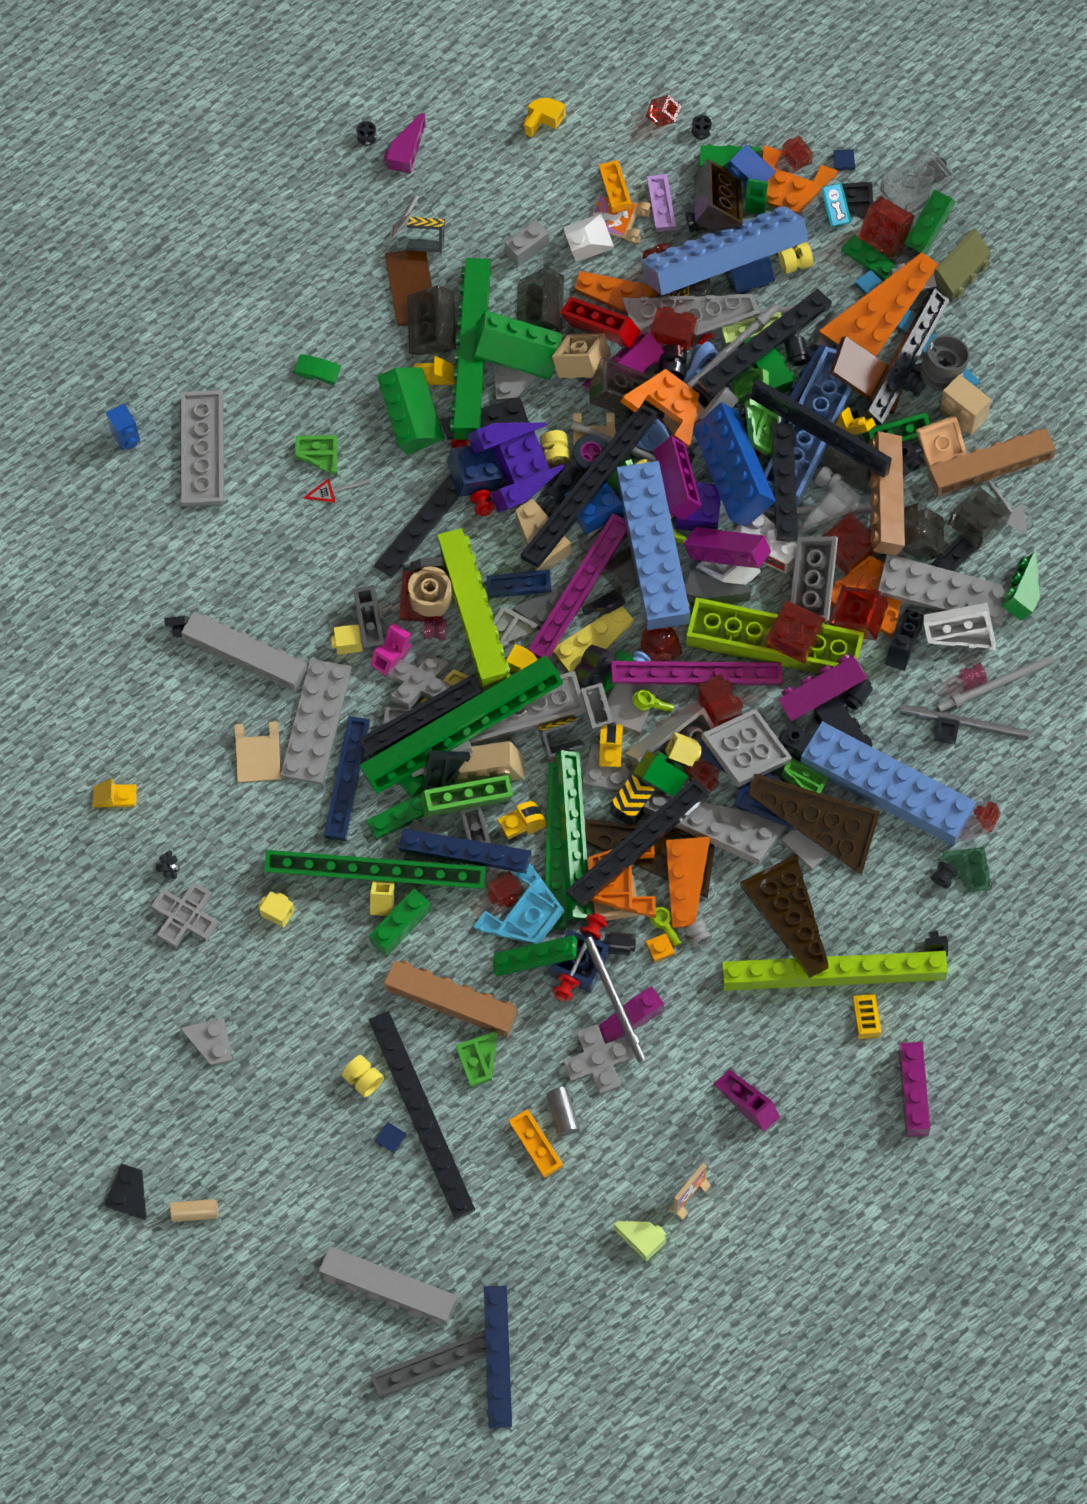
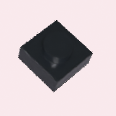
(946, 731)

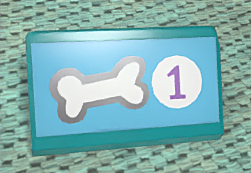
(836, 205)

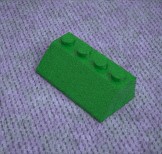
(516, 344)
(410, 408)

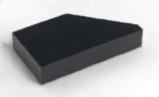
(605, 604)

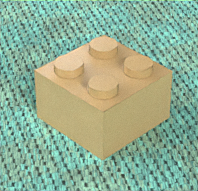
(580, 355)
(966, 403)

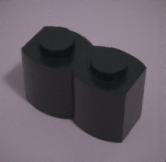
(594, 666)

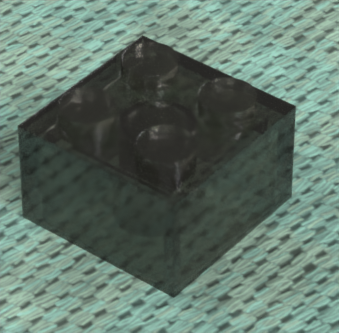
(979, 518)
(923, 532)

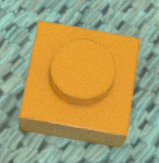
(660, 947)

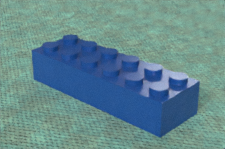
(733, 465)

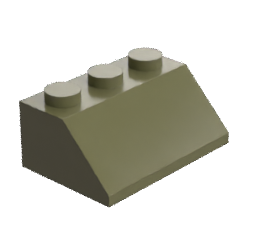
(962, 266)

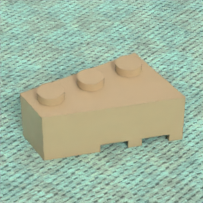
(530, 520)
(492, 761)

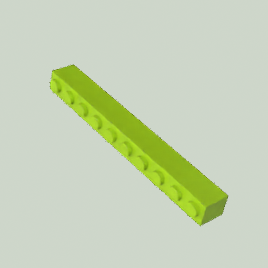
(841, 971)

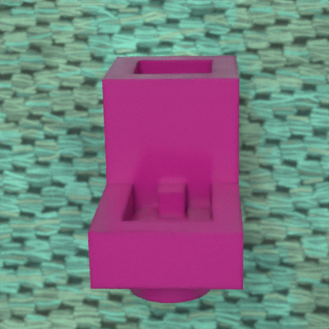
(394, 650)

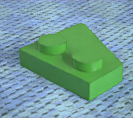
(759, 425)

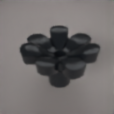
(168, 865)

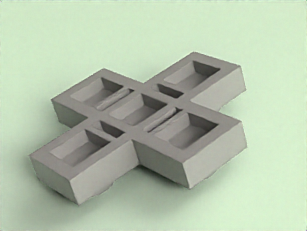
(418, 681)
(184, 915)
(598, 1059)

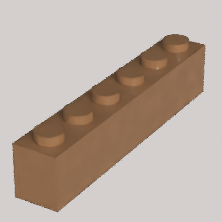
(991, 462)
(887, 498)
(451, 998)

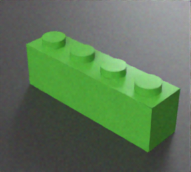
(466, 795)

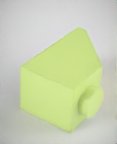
(642, 1237)

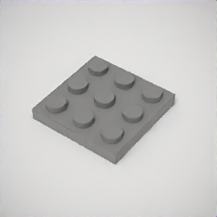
(746, 747)

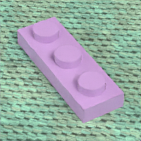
(661, 203)

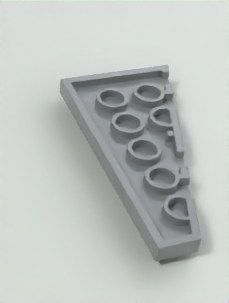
(711, 310)
(727, 827)

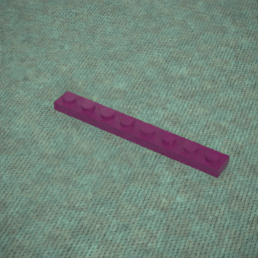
(579, 587)
(694, 672)

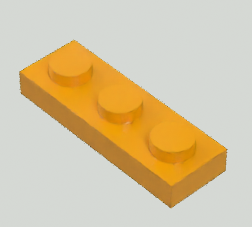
(615, 186)
(535, 1143)

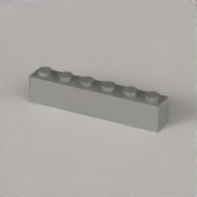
(245, 651)
(388, 1286)

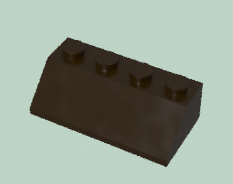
(717, 198)

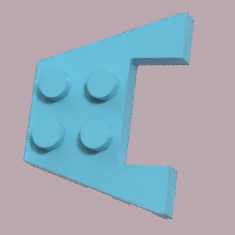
(530, 917)

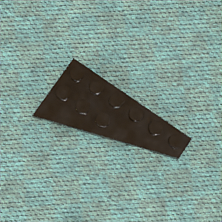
(830, 822)
(608, 835)
(786, 906)

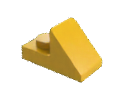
(439, 372)
(854, 426)
(114, 795)

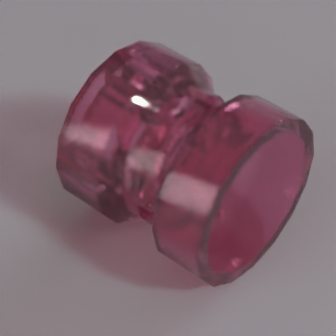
(430, 629)
(973, 676)

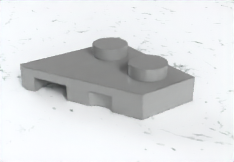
(512, 627)
(211, 1041)

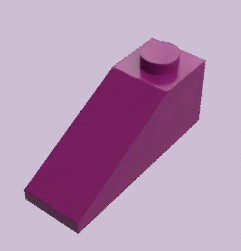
(405, 146)
(638, 1010)
(748, 1100)

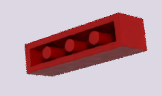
(600, 320)

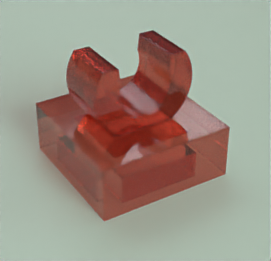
(988, 816)

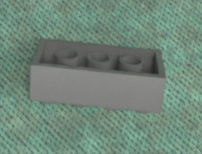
(814, 574)
(690, 722)

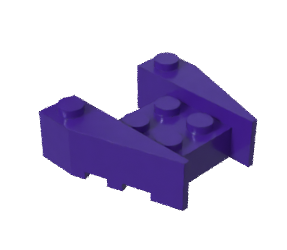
(519, 460)

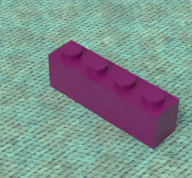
(642, 353)
(677, 478)
(727, 547)
(822, 687)
(914, 1089)

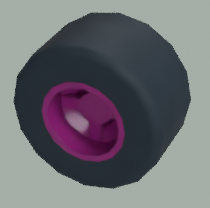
(588, 446)

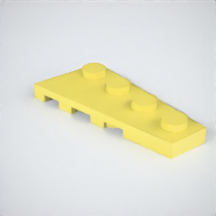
(600, 633)

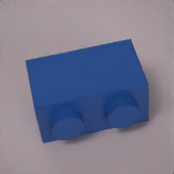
(749, 165)
(123, 427)

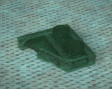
(971, 868)

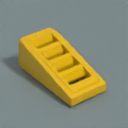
(864, 1033)

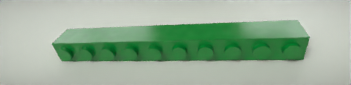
(470, 369)
(462, 723)
(375, 869)

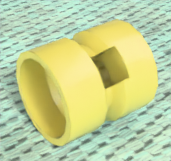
(789, 261)
(554, 447)
(364, 1077)

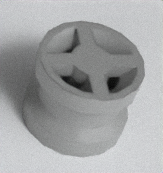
(698, 933)

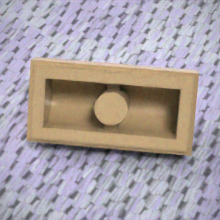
(194, 1210)

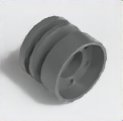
(944, 361)

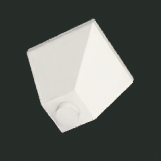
(588, 237)
(728, 573)

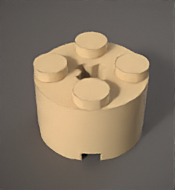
(427, 602)

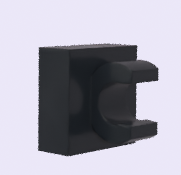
(177, 624)
(936, 943)

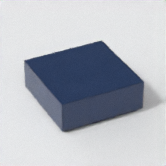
(844, 159)
(390, 1137)

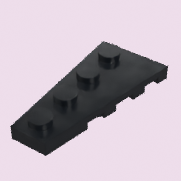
(504, 412)

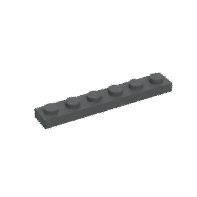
(429, 1365)

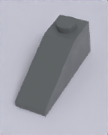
(712, 589)
(369, 616)

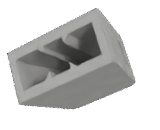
(596, 705)

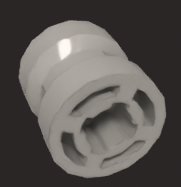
(827, 478)

